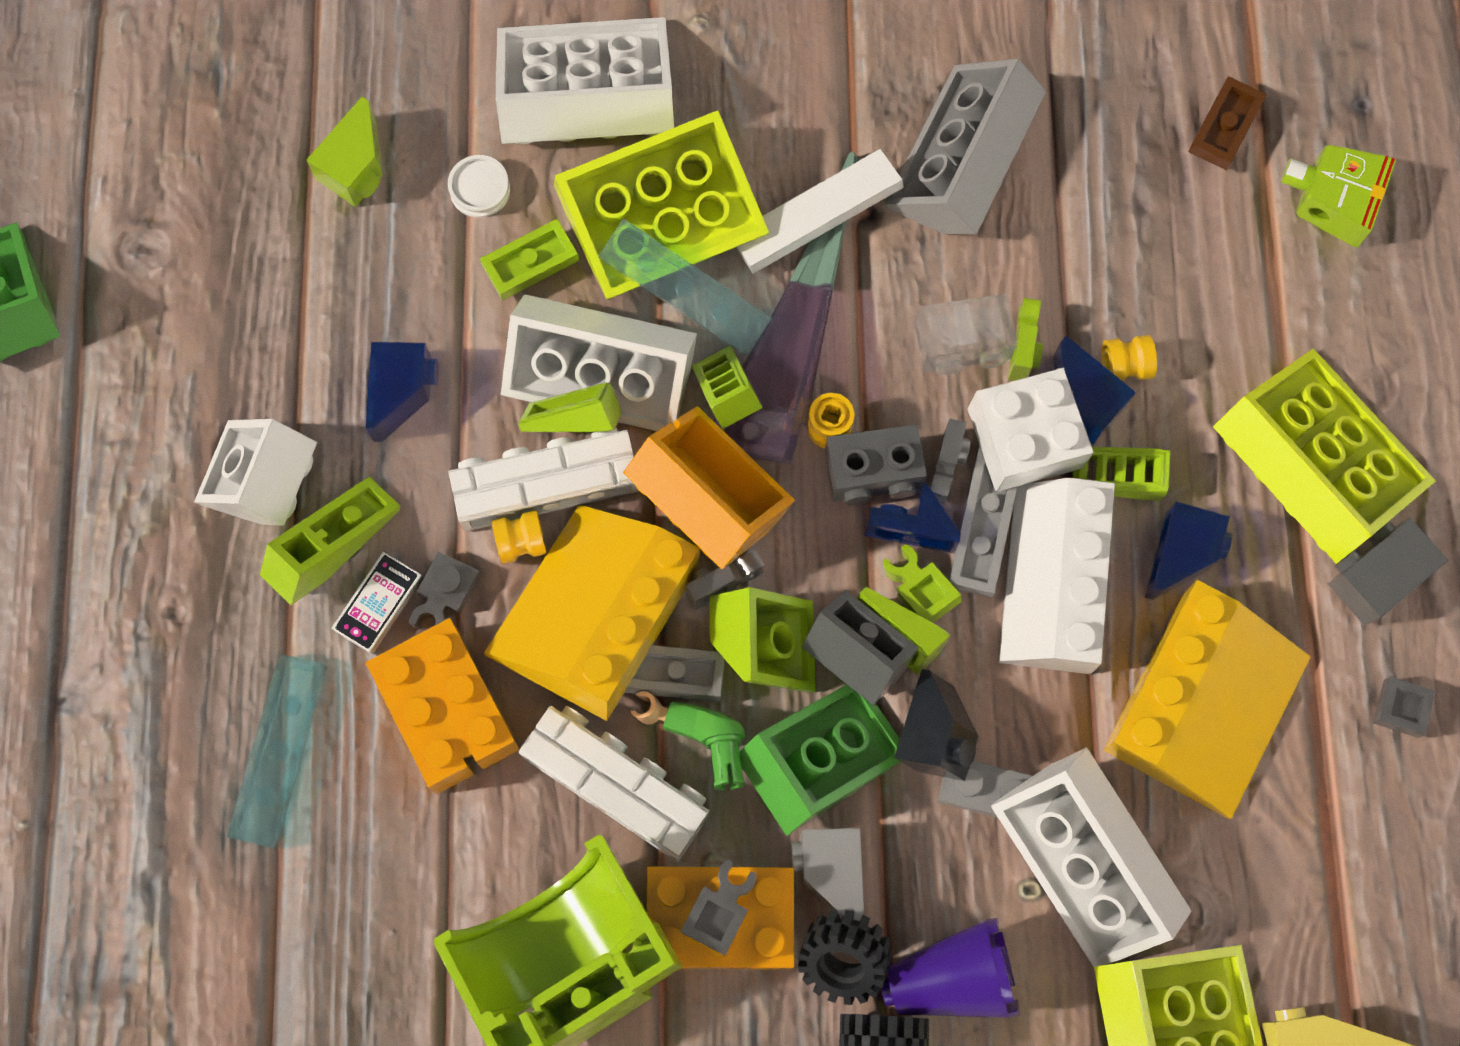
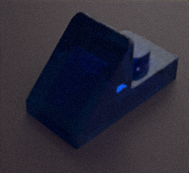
(926, 529)

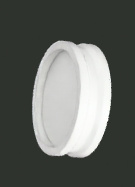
(479, 186)

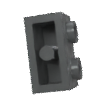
(875, 464)
(1386, 571)
(859, 647)

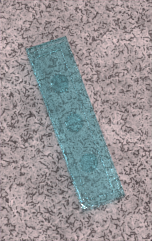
(684, 287)
(277, 751)

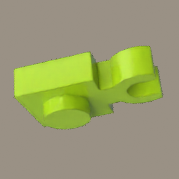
(1028, 351)
(924, 590)

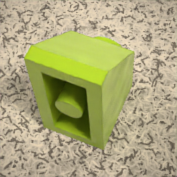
(350, 155)

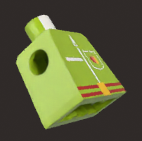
(1341, 190)

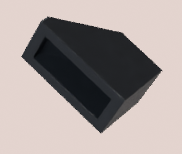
(937, 731)

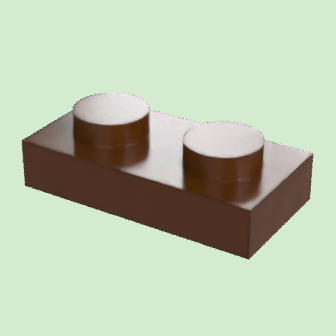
(1227, 123)

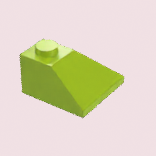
(764, 637)

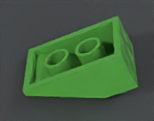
(24, 304)
(819, 757)

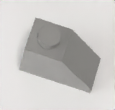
(832, 867)

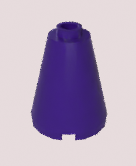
(955, 977)

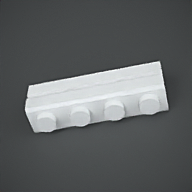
(542, 479)
(614, 782)

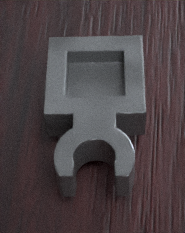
(953, 451)
(715, 581)
(445, 587)
(717, 915)

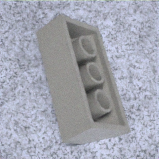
(967, 145)

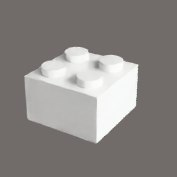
(1029, 429)

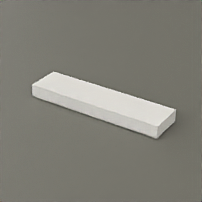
(822, 209)

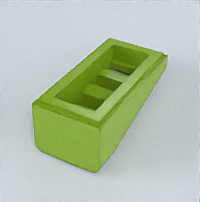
(726, 387)
(576, 411)
(1140, 458)
(921, 632)

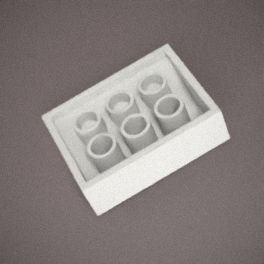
(583, 80)

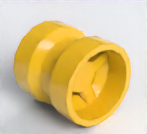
(1130, 358)
(830, 425)
(519, 537)

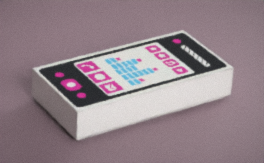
(377, 603)

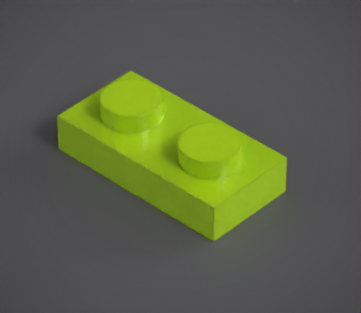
(529, 259)

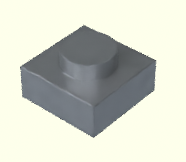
(1404, 707)

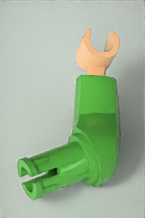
(707, 726)

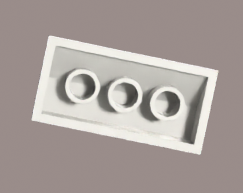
(572, 347)
(1057, 575)
(1092, 860)

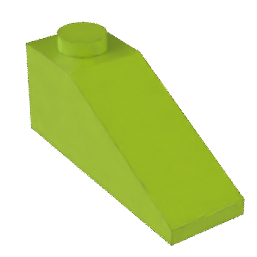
(326, 540)

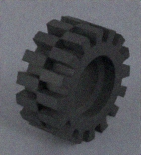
(839, 977)
(883, 1030)

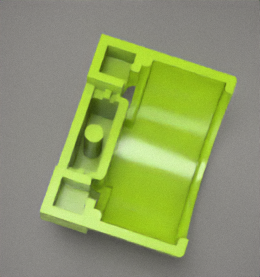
(561, 958)

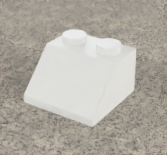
(257, 471)

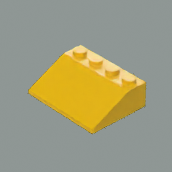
(595, 607)
(1208, 699)

